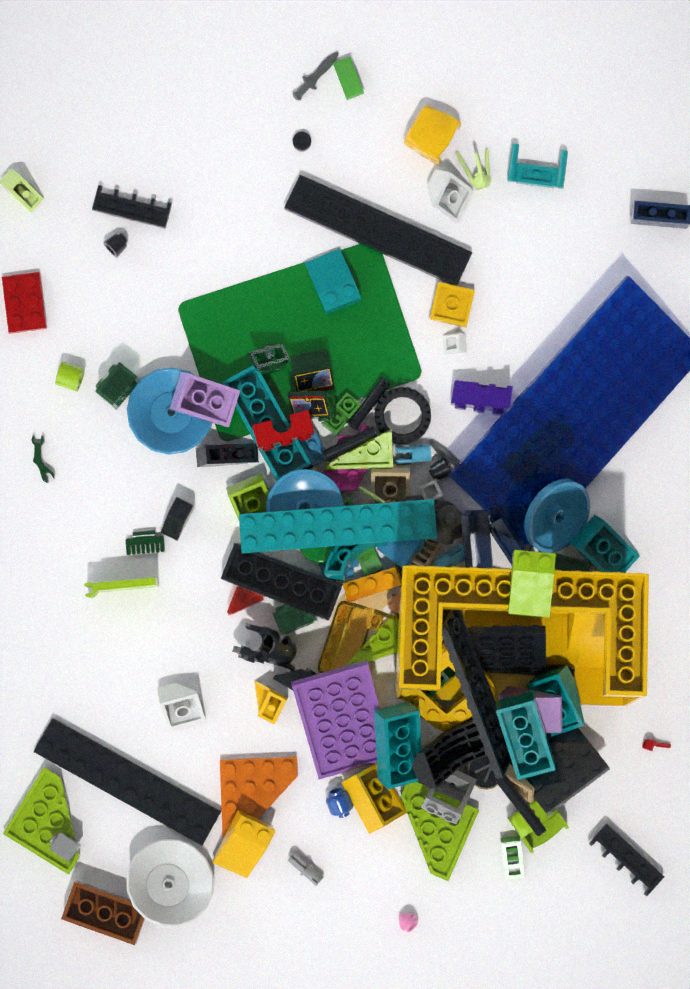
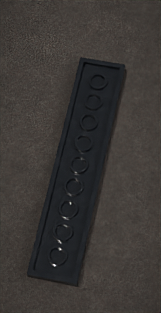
(378, 230)
(475, 688)
(127, 781)

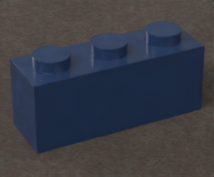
(660, 214)

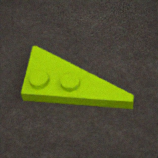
(371, 454)
(380, 644)

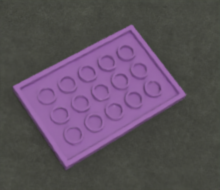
(339, 718)

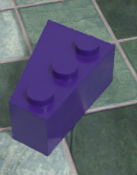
(481, 397)

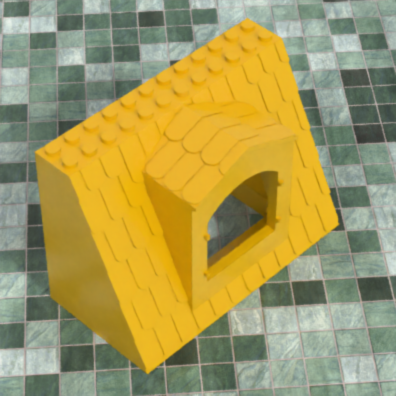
(593, 624)

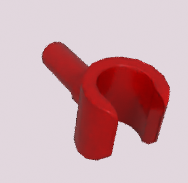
(649, 744)

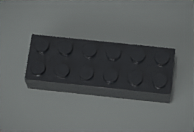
(282, 582)

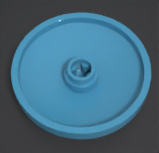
(303, 491)
(556, 515)

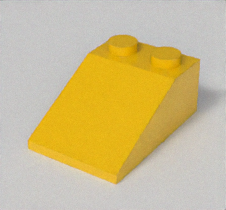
(244, 844)

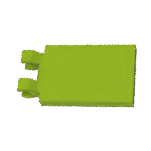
(121, 585)

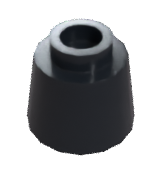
(116, 244)
(439, 469)

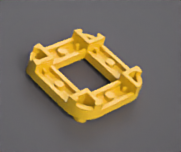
(432, 711)

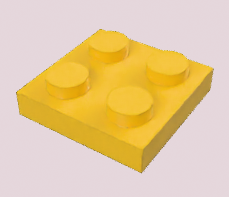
(452, 304)

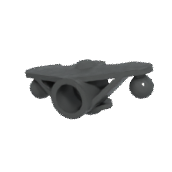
(447, 520)

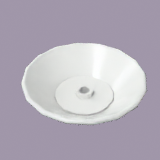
(185, 871)

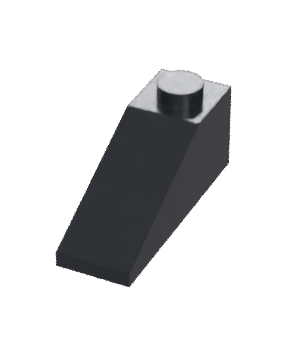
(226, 454)

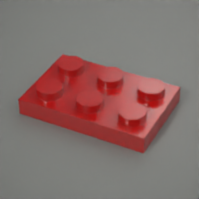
(24, 302)

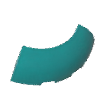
(342, 558)

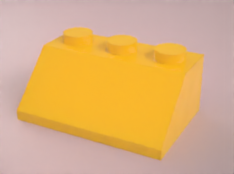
(372, 800)

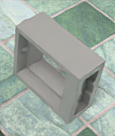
(449, 813)

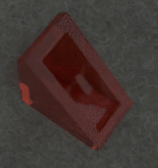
(243, 599)

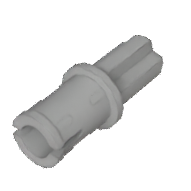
(305, 869)

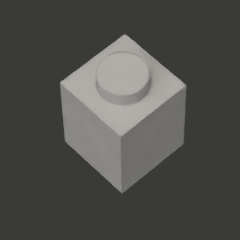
(64, 846)

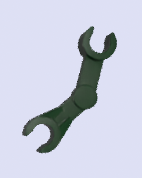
(38, 460)

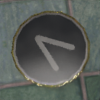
(482, 772)

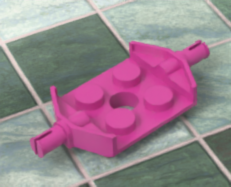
(346, 479)

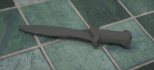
(310, 81)
(444, 452)

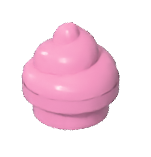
(407, 921)

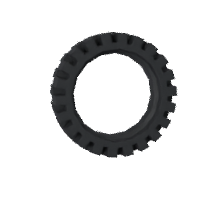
(409, 393)

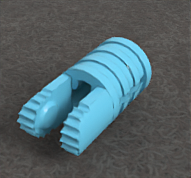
(416, 454)
(452, 557)

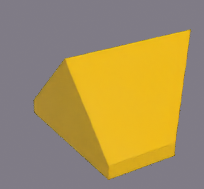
(269, 703)

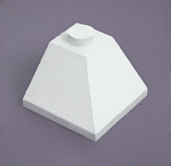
(448, 194)
(180, 705)

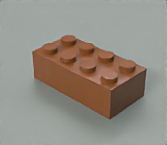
(103, 913)

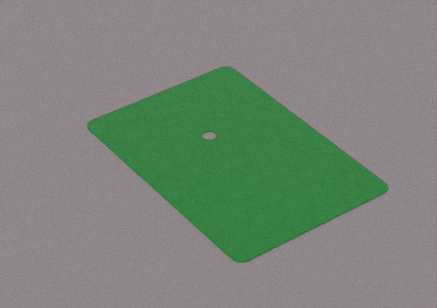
(283, 307)

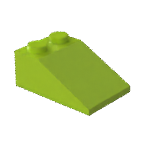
(249, 495)
(531, 583)

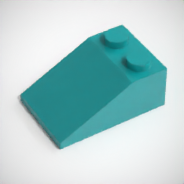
(333, 281)
(604, 547)
(561, 683)

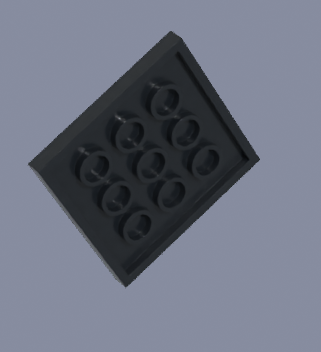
(510, 648)
(576, 768)

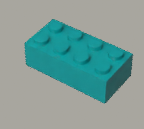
(525, 735)
(397, 743)

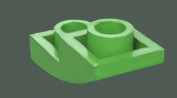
(348, 78)
(344, 411)

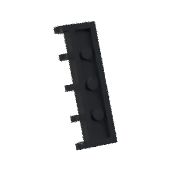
(131, 209)
(628, 857)

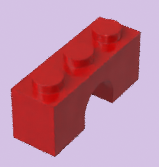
(300, 428)

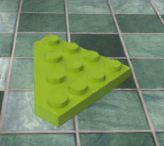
(40, 817)
(438, 839)

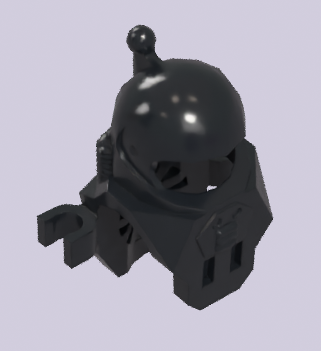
(271, 650)

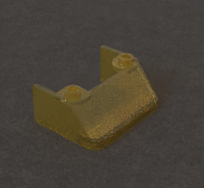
(349, 633)

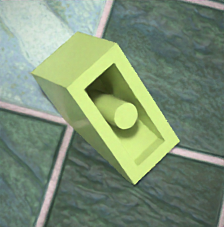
(21, 190)

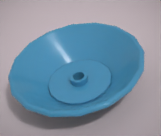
(150, 419)

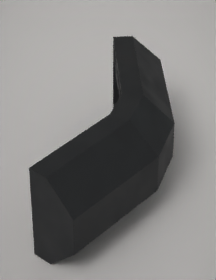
(448, 753)

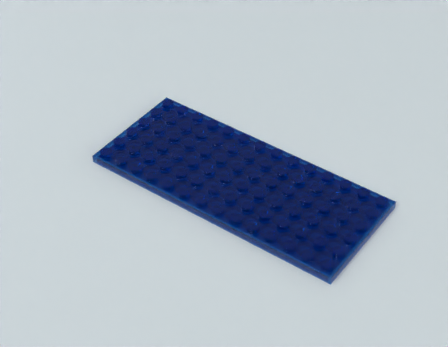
(578, 406)

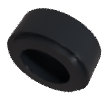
(301, 141)

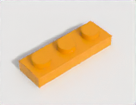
(372, 584)

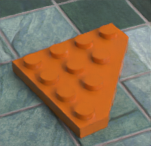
(253, 785)

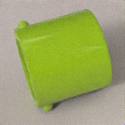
(69, 376)

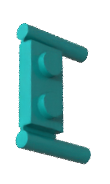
(537, 175)

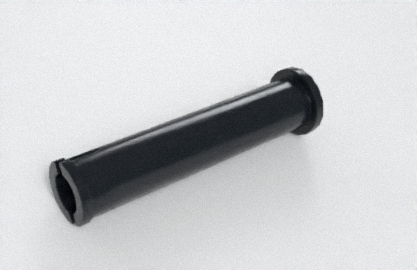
(368, 404)
(348, 444)

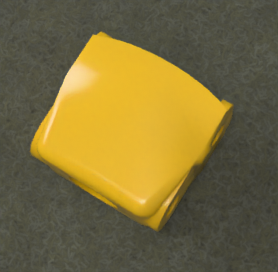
(431, 133)

